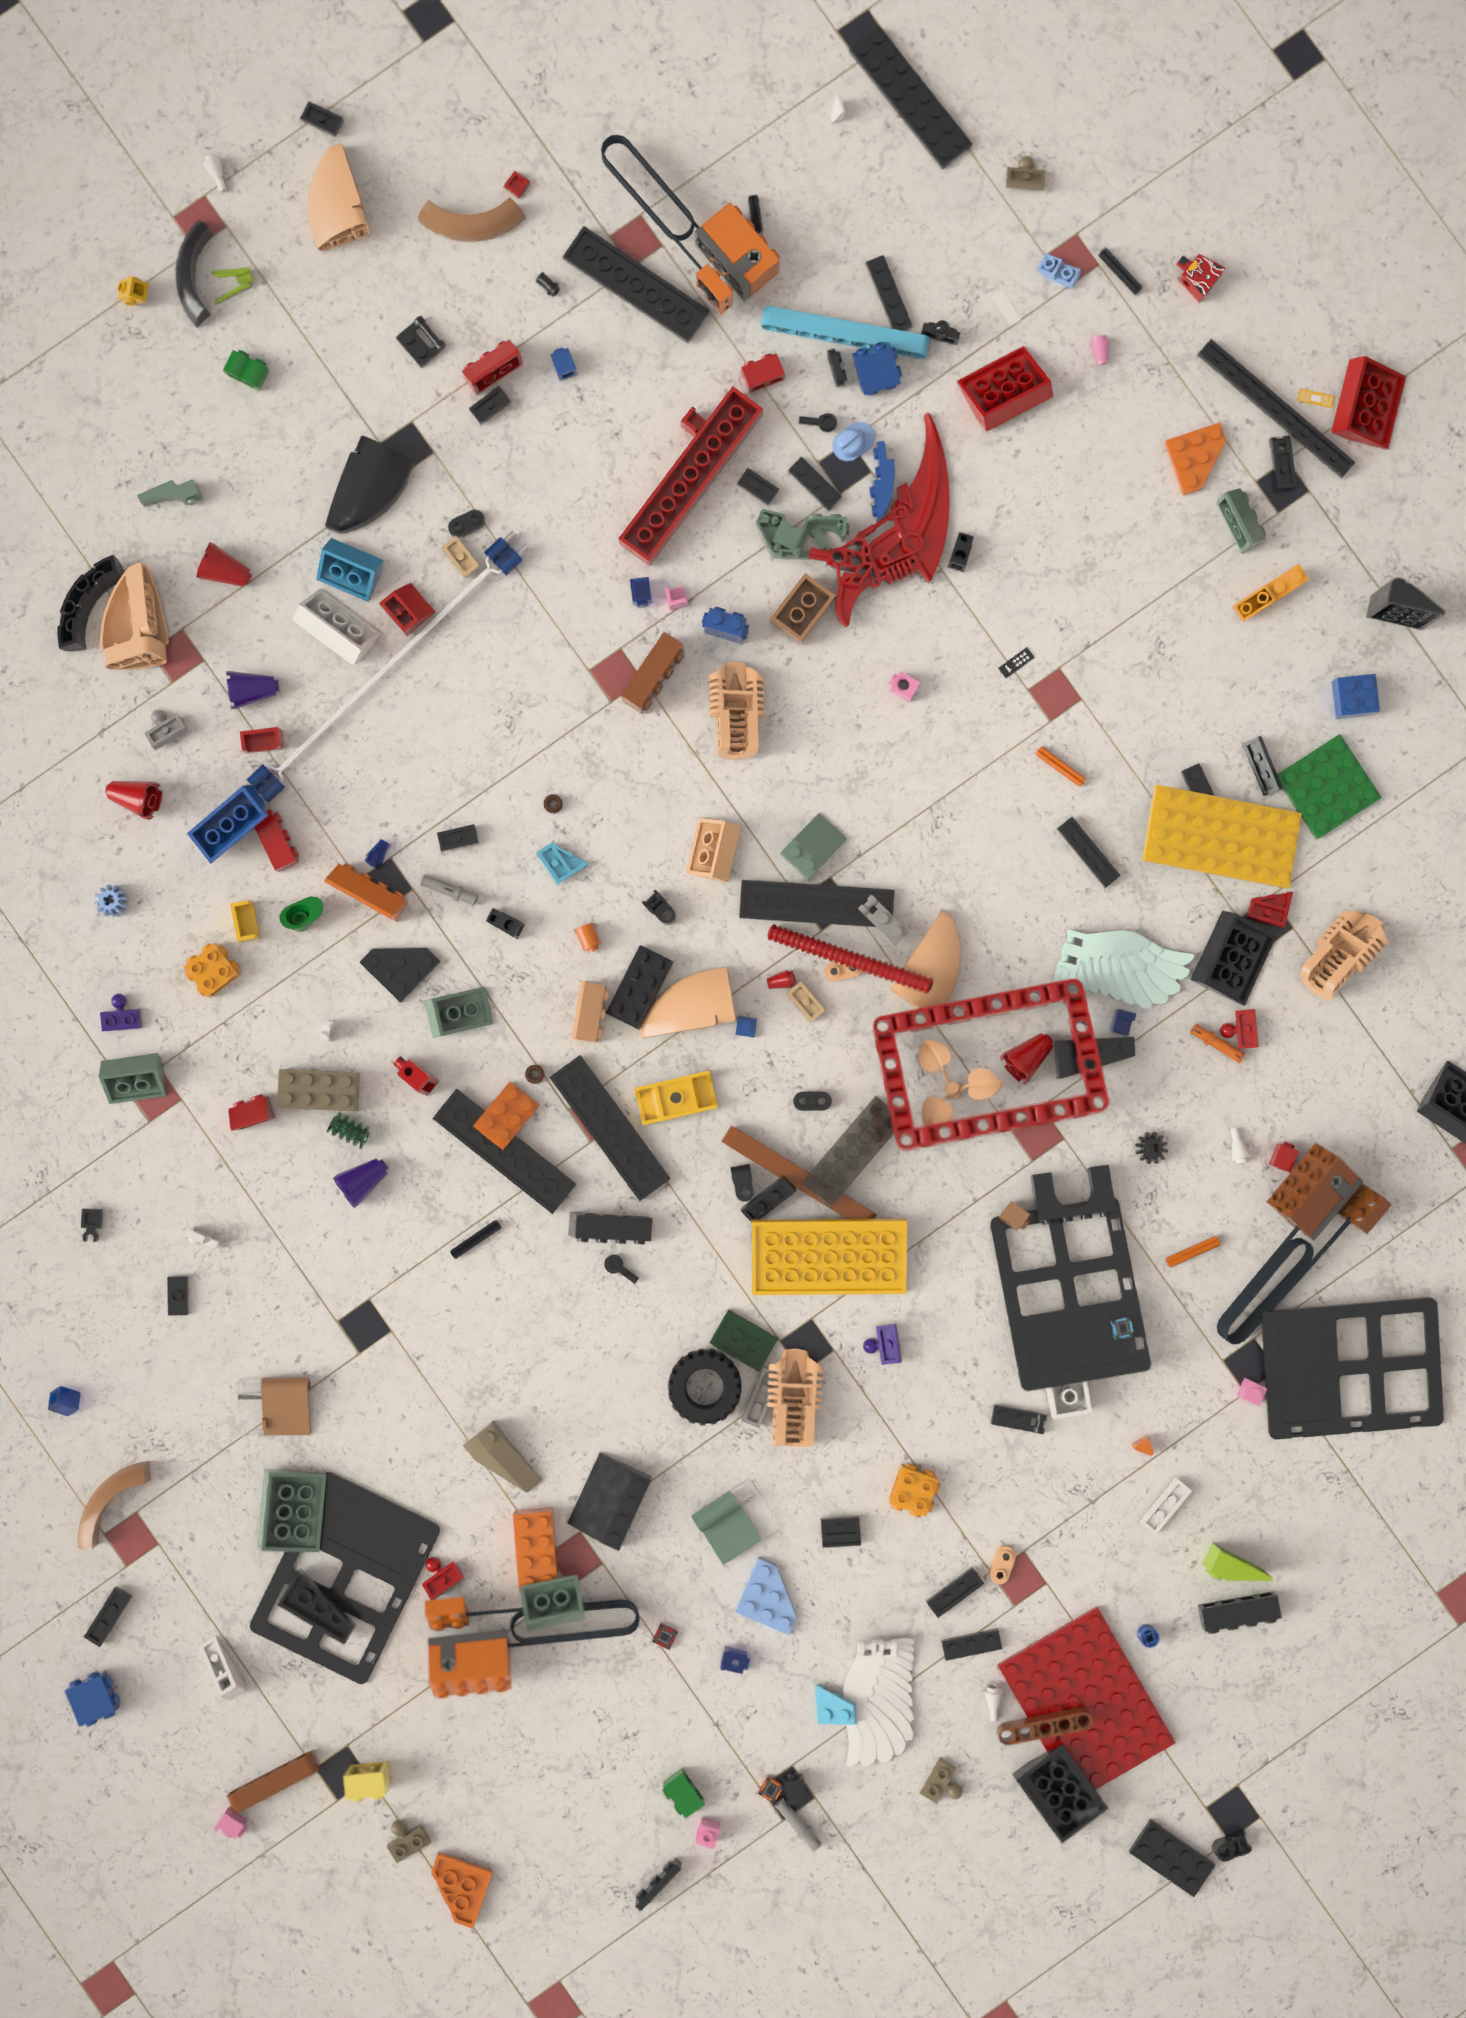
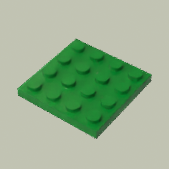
(1328, 786)

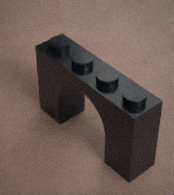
(1050, 1209)

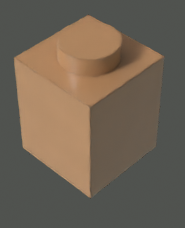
(1015, 1216)

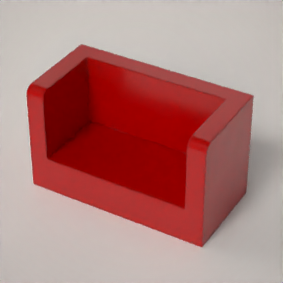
(261, 740)

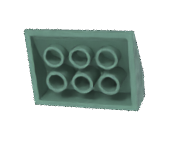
(291, 1511)

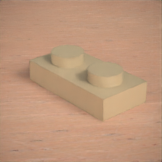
(460, 557)
(805, 1001)

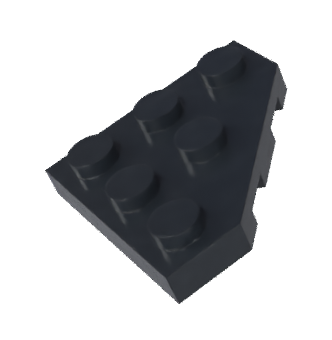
(400, 968)

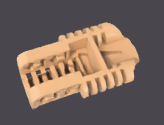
(738, 705)
(1342, 950)
(794, 1398)

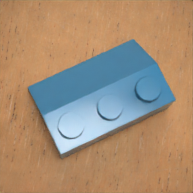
(349, 569)

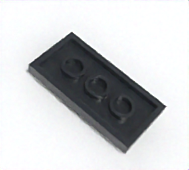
(639, 987)
(1172, 1858)

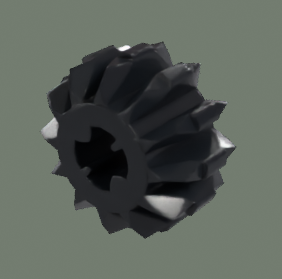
(1152, 1140)

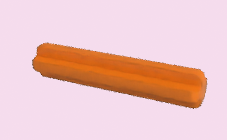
(1060, 766)
(1192, 1251)

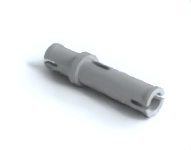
(449, 890)
(803, 1830)

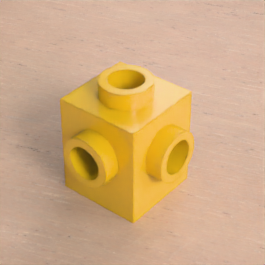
(132, 291)

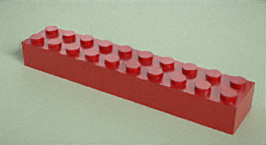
(691, 476)

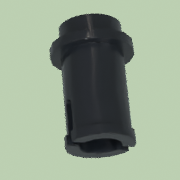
(551, 287)

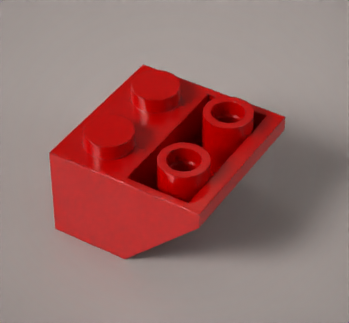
(407, 608)

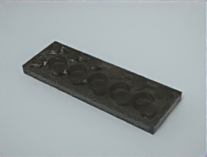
(851, 1153)

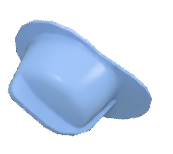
(853, 441)

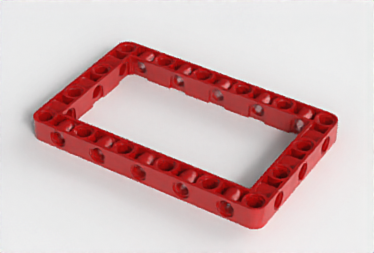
(1003, 1120)

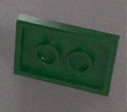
(743, 1340)

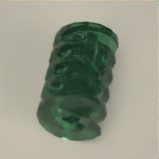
(349, 1130)

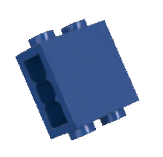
(877, 368)
(725, 625)
(92, 1698)

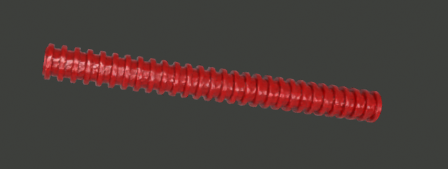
(850, 958)

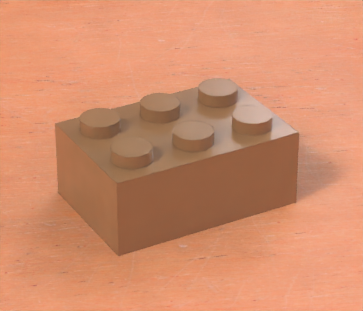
(802, 609)

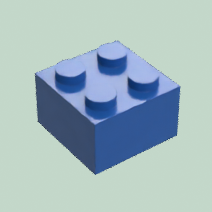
(1355, 696)

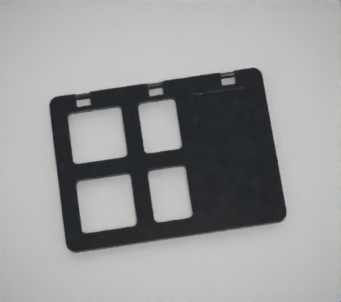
(1079, 1340)
(1306, 1371)
(365, 1536)

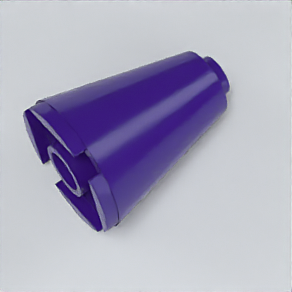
(249, 688)
(360, 1180)

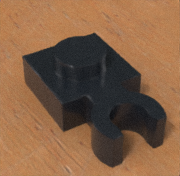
(91, 1220)

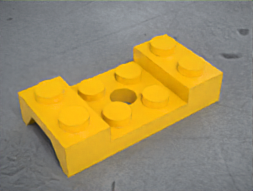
(696, 1095)

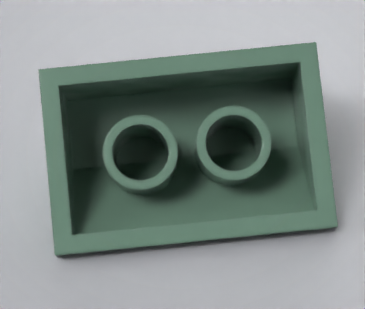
(1241, 519)
(133, 1078)
(552, 1602)

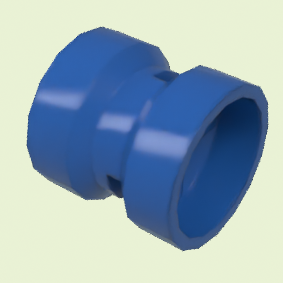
(1146, 1632)

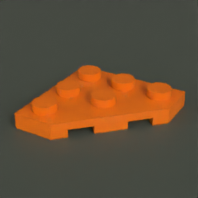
(1195, 456)
(461, 1887)

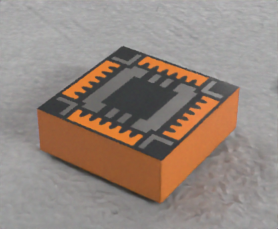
(771, 1789)

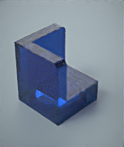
(1122, 1022)
(64, 1401)

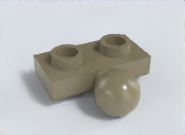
(1025, 176)
(939, 1781)
(408, 1842)

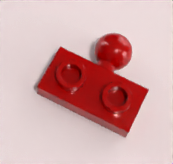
(1245, 1029)
(443, 1579)

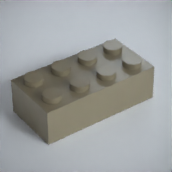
(318, 1090)

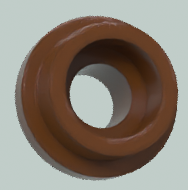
(553, 797)
(530, 1069)

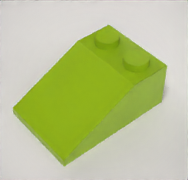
(1231, 1567)

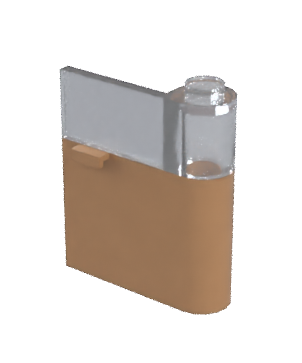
(274, 1406)

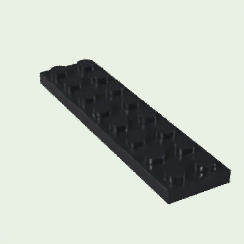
(910, 97)
(635, 284)
(809, 902)
(610, 1128)
(516, 1162)

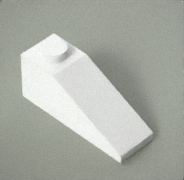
(222, 1670)

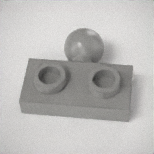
(165, 730)

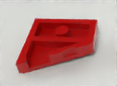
(1270, 909)

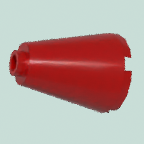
(222, 567)
(136, 796)
(1027, 1057)

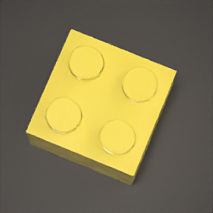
(367, 1781)

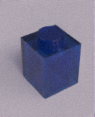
(641, 592)

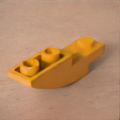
(1271, 593)

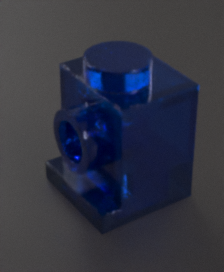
(731, 1654)

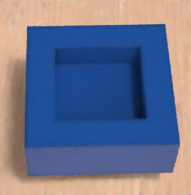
(746, 1026)

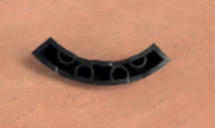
(185, 272)
(81, 600)

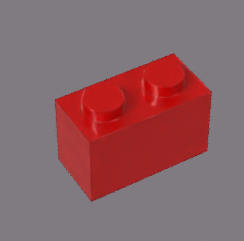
(762, 372)

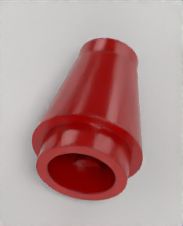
(784, 979)

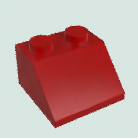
(251, 1113)

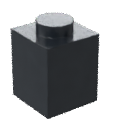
(795, 1788)

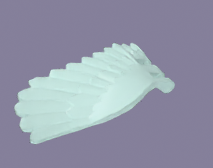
(1123, 967)

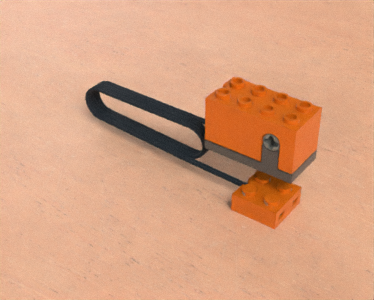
(724, 240)
(483, 1659)

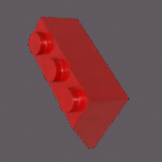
(492, 366)

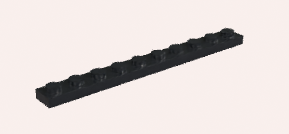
(1276, 408)

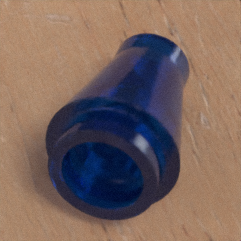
(377, 854)

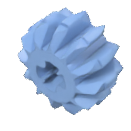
(107, 907)

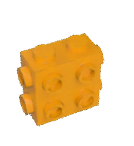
(211, 969)
(914, 1490)

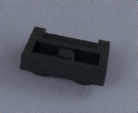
(416, 346)

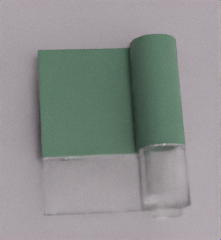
(736, 1520)

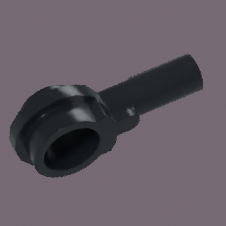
(826, 422)
(614, 1264)

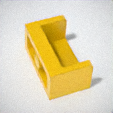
(245, 921)

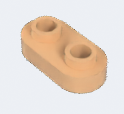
(843, 972)
(1002, 1565)

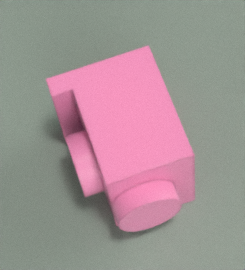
(232, 1824)

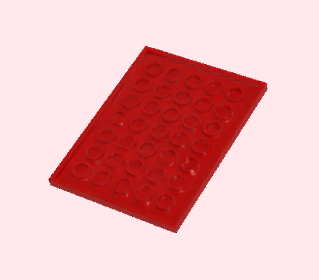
(1089, 1670)

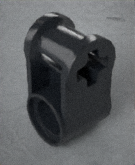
(659, 907)
(742, 1178)
(1235, 1845)

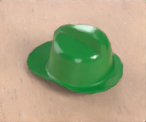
(301, 914)

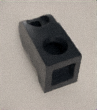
(961, 552)
(505, 923)

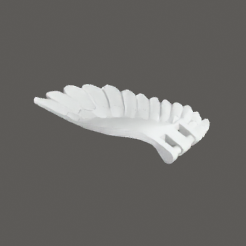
(882, 1699)

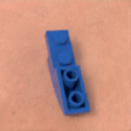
(882, 488)

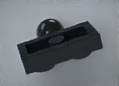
(941, 332)

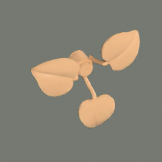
(981, 1084)

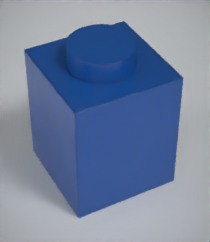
(563, 363)

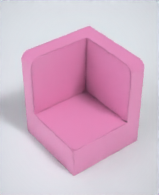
(676, 598)

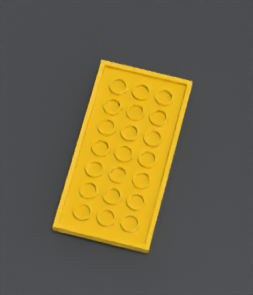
(1221, 836)
(829, 1256)

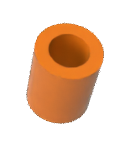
(588, 937)

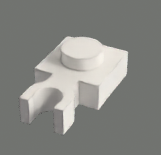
(327, 1030)
(197, 1237)

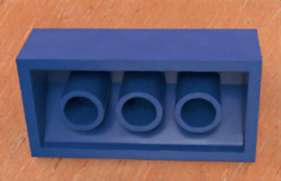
(228, 823)

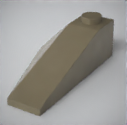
(499, 1455)

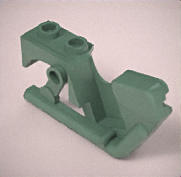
(787, 542)

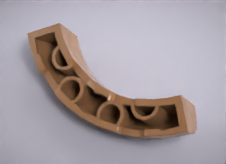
(471, 227)
(91, 1518)

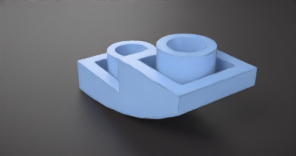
(1058, 271)

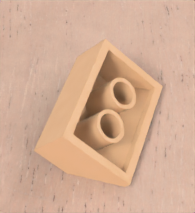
(713, 849)
(590, 1011)

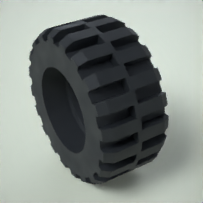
(704, 1413)

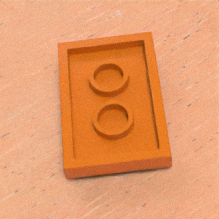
(506, 1115)

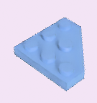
(767, 1599)

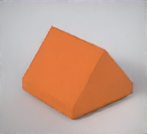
(1143, 1445)

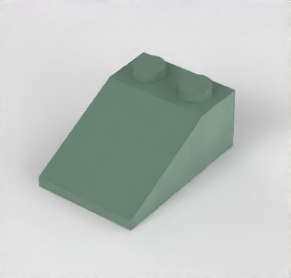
(813, 846)
(458, 1012)

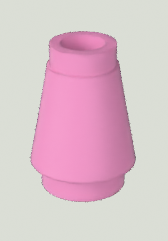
(1100, 349)

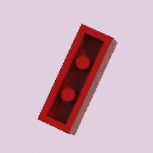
(276, 842)

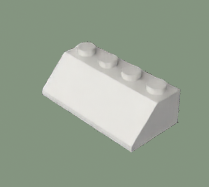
(336, 626)

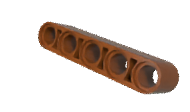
(1054, 1728)
(273, 1782)

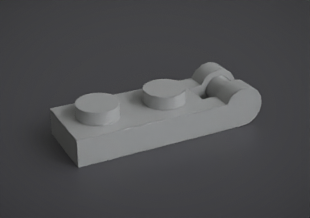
(883, 920)

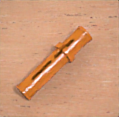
(1211, 1039)

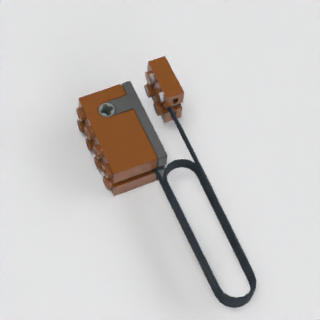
(1307, 1201)

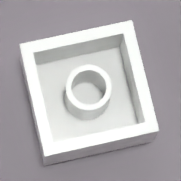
(1069, 1400)

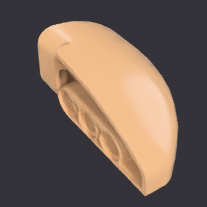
(335, 202)

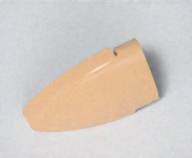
(134, 623)
(936, 958)
(691, 1004)

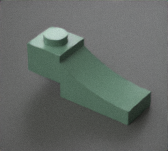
(169, 491)

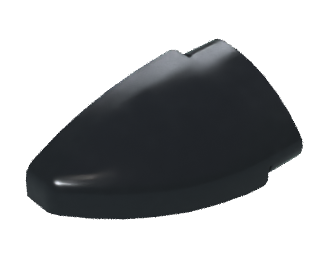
(368, 486)

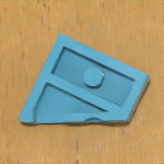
(560, 863)
(834, 1708)

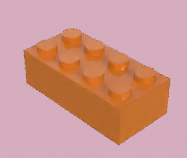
(535, 1545)

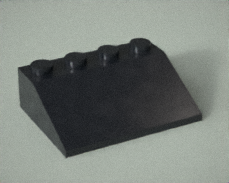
(1403, 605)
(1233, 957)
(1446, 1101)
(609, 1501)
(1060, 1792)

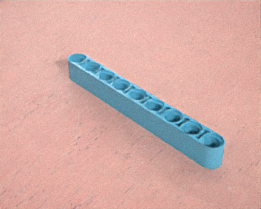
(843, 331)

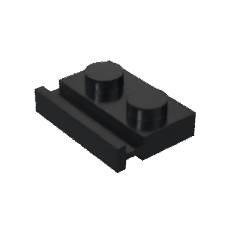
(840, 1531)

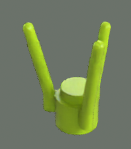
(242, 275)

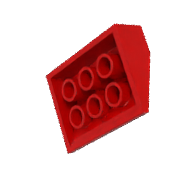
(1005, 388)
(1368, 403)

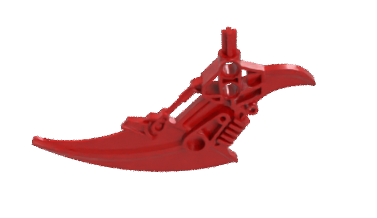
(918, 533)

